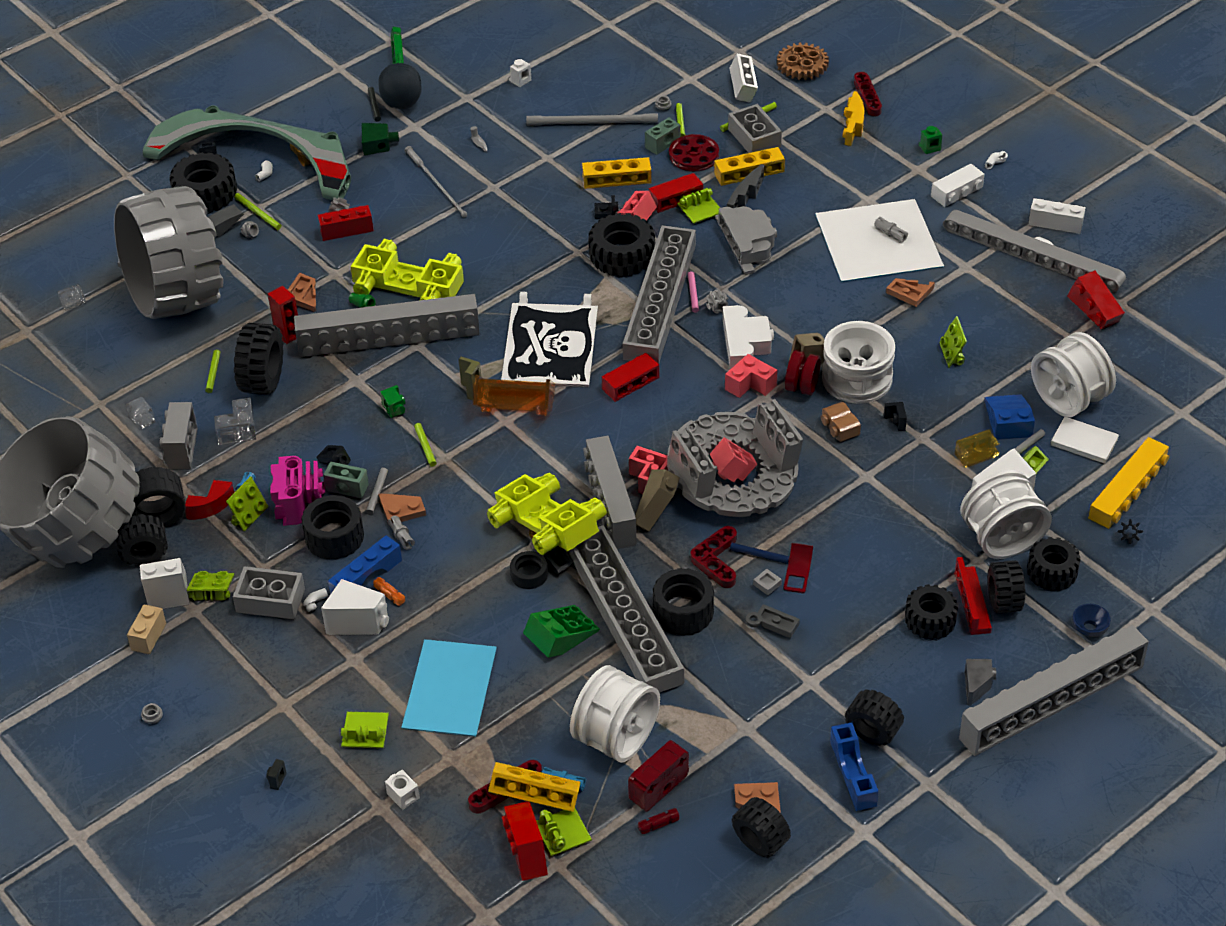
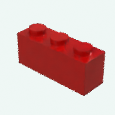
(669, 193)
(345, 223)
(283, 310)
(630, 377)

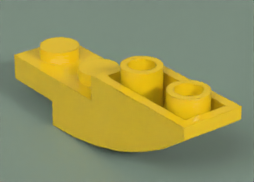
(854, 118)

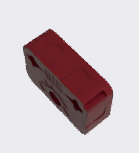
(658, 775)

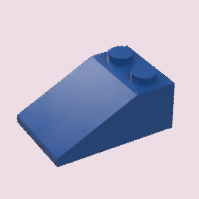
(1010, 416)

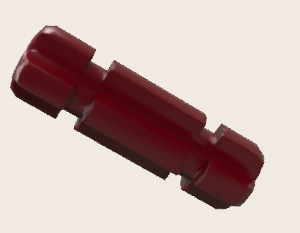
(658, 821)

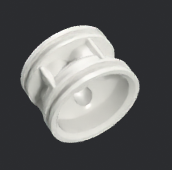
(860, 378)
(1005, 514)

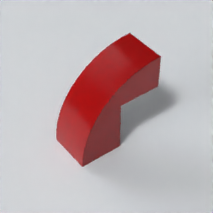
(202, 507)

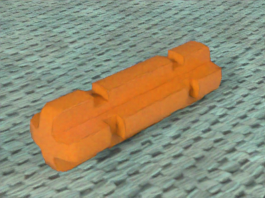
(389, 591)

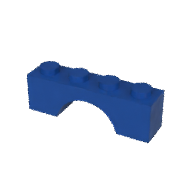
(382, 555)
(847, 752)

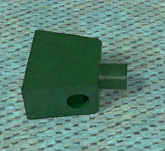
(377, 138)

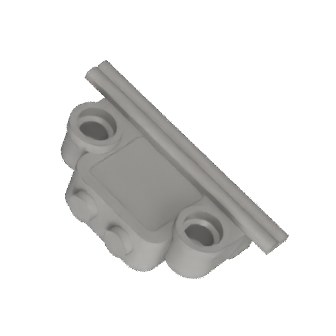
(748, 235)

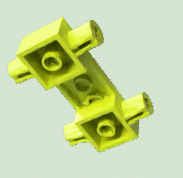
(381, 269)
(555, 524)

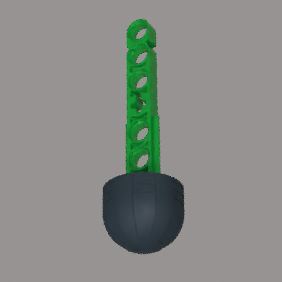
(399, 81)

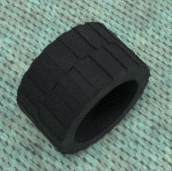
(160, 482)
(332, 543)
(683, 619)

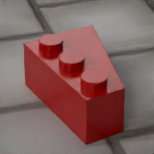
(525, 840)

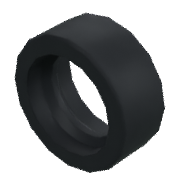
(529, 581)

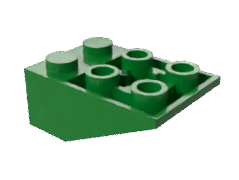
(559, 629)

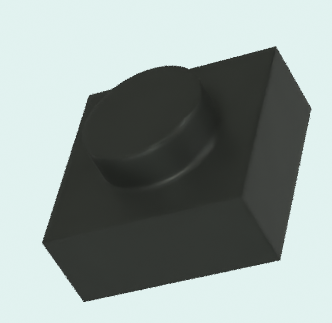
(276, 774)

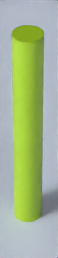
(679, 113)
(212, 372)
(425, 444)

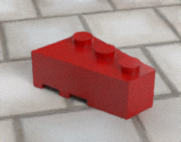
(1096, 300)

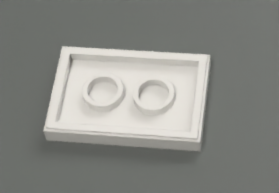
(1084, 440)

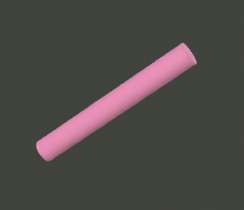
(693, 292)

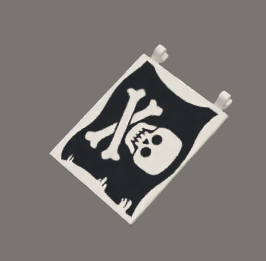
(550, 342)

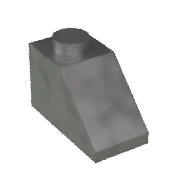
(978, 678)

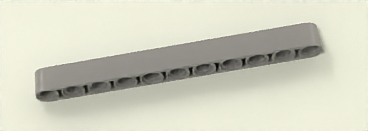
(1030, 249)

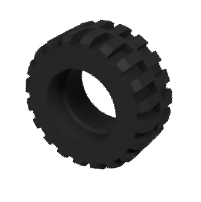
(208, 176)
(621, 230)
(258, 358)

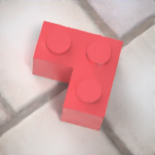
(750, 374)
(732, 460)
(642, 462)

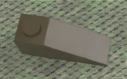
(655, 498)

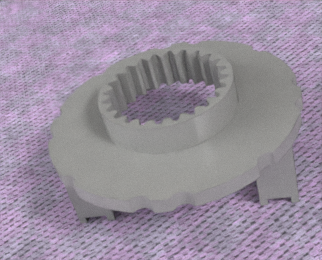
(767, 437)

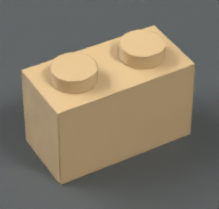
(146, 629)

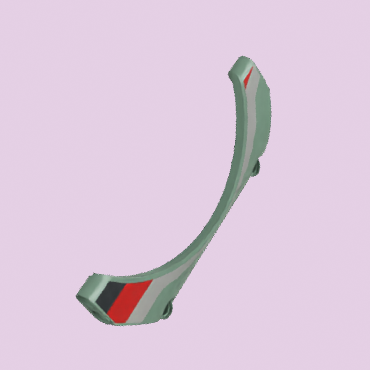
(320, 148)

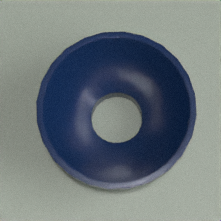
(1093, 615)

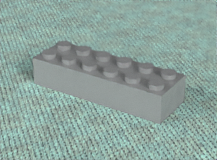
(611, 490)

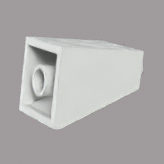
(1009, 461)
(165, 583)
(354, 610)

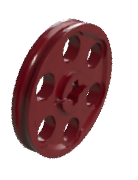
(693, 152)

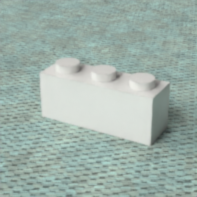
(743, 78)
(957, 185)
(1056, 216)

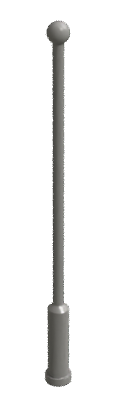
(409, 150)

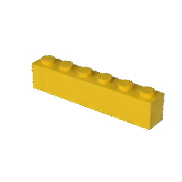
(1129, 483)

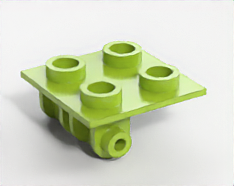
(699, 205)
(953, 343)
(246, 504)
(216, 583)
(364, 729)
(562, 830)

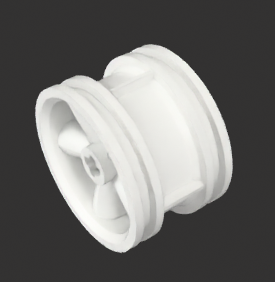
(1073, 374)
(614, 713)

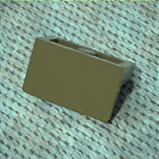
(468, 370)

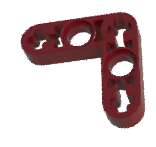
(710, 556)

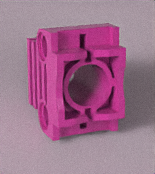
(293, 489)

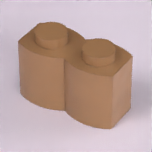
(840, 421)

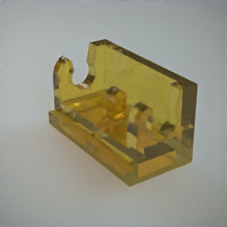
(976, 448)

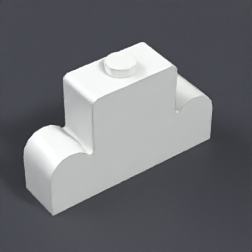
(745, 334)

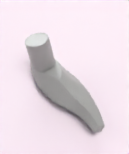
(477, 139)

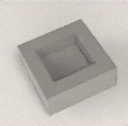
(767, 582)

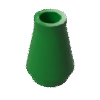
(362, 300)

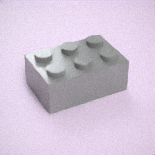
(754, 129)
(179, 435)
(269, 592)

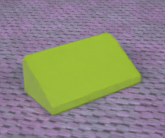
(1035, 458)

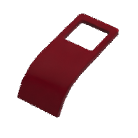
(799, 565)

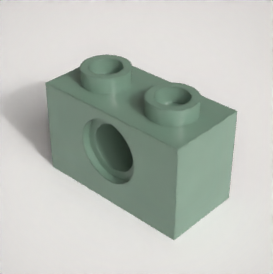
(661, 136)
(346, 479)

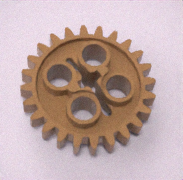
(802, 61)

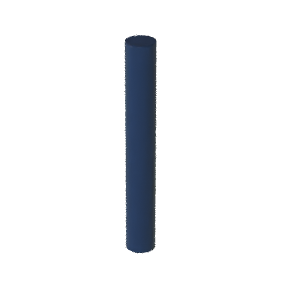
(759, 553)

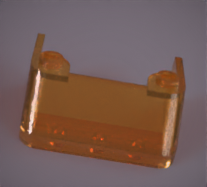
(513, 395)

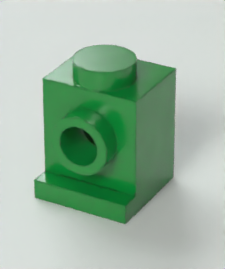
(931, 136)
(393, 401)

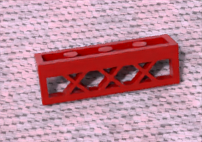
(972, 598)

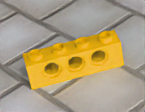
(736, 168)
(616, 173)
(534, 786)

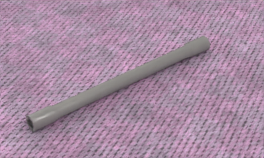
(592, 119)

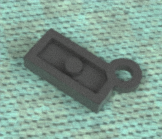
(774, 621)

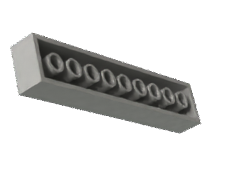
(659, 293)
(386, 325)
(627, 612)
(1052, 690)

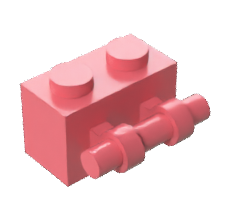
(639, 204)

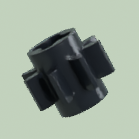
(1134, 527)

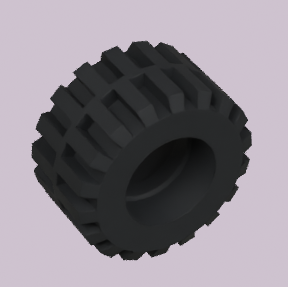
(142, 540)
(1055, 575)
(1006, 586)
(931, 599)
(874, 717)
(761, 827)

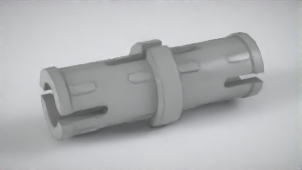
(891, 229)
(401, 532)

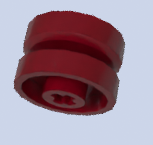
(802, 372)

